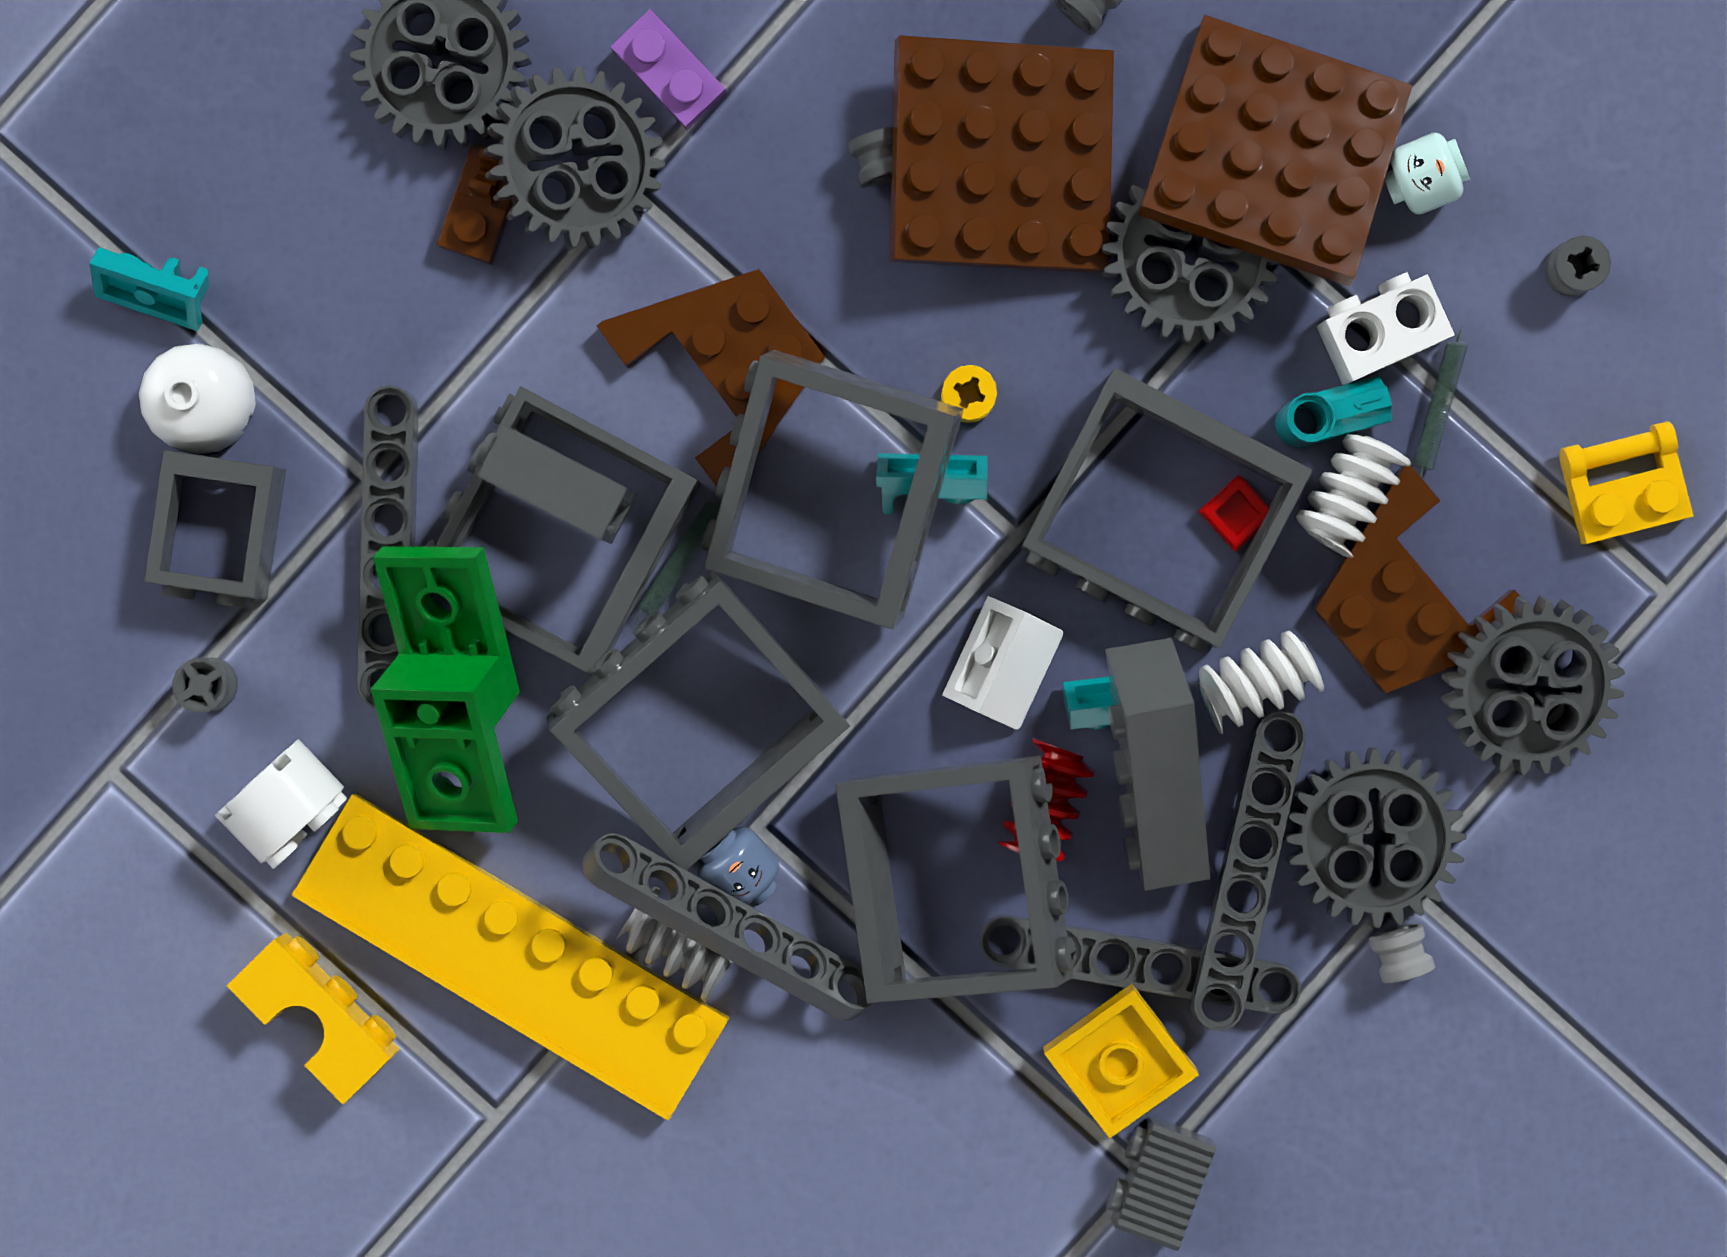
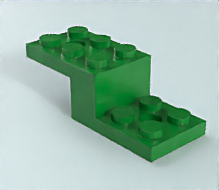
(446, 688)

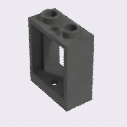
(554, 483)
(262, 537)

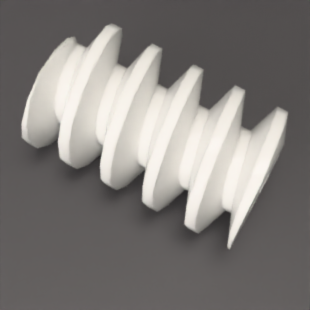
(1350, 492)
(1258, 679)

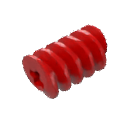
(1061, 770)

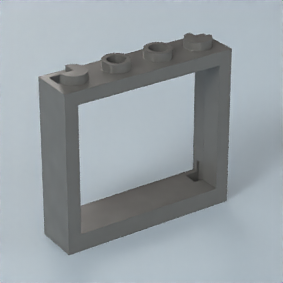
(1208, 433)
(734, 481)
(465, 509)
(752, 785)
(874, 893)

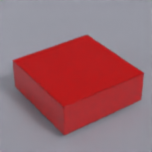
(1235, 513)

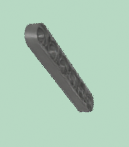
(375, 495)
(1257, 872)
(733, 918)
(1138, 968)

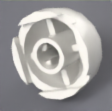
(197, 398)

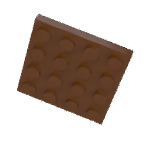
(1276, 150)
(1001, 154)

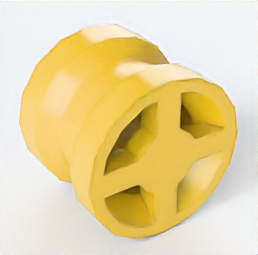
(968, 396)

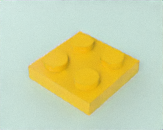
(1120, 1061)

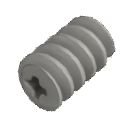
(679, 950)

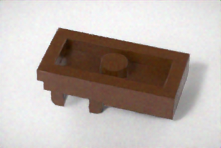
(474, 218)

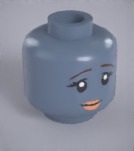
(741, 866)

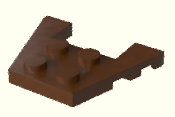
(723, 333)
(1386, 603)

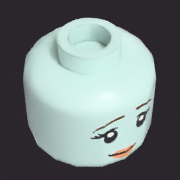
(1427, 173)

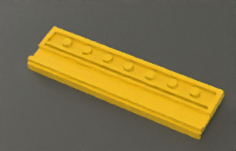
(510, 956)

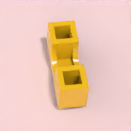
(353, 1042)

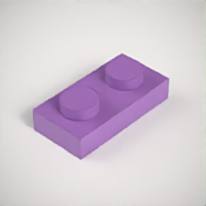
(668, 69)

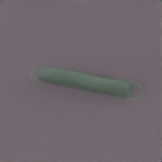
(1441, 401)
(670, 565)

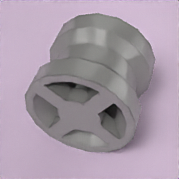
(1402, 953)

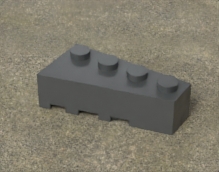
(1157, 764)

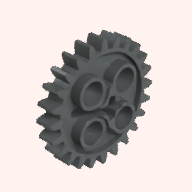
(426, 103)
(562, 111)
(1176, 301)
(1524, 731)
(1424, 834)

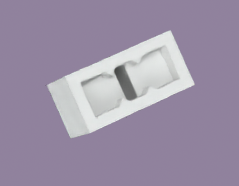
(1388, 337)

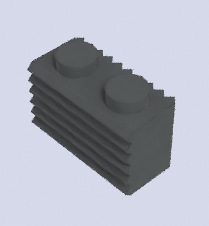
(1161, 1182)

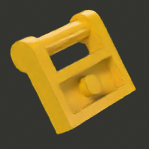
(1630, 501)

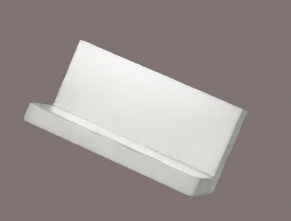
(1003, 663)

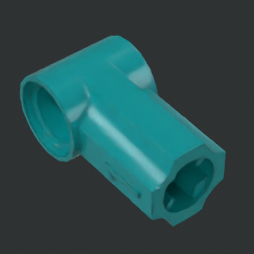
(1336, 412)

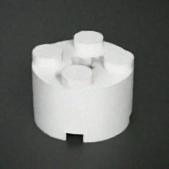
(281, 802)

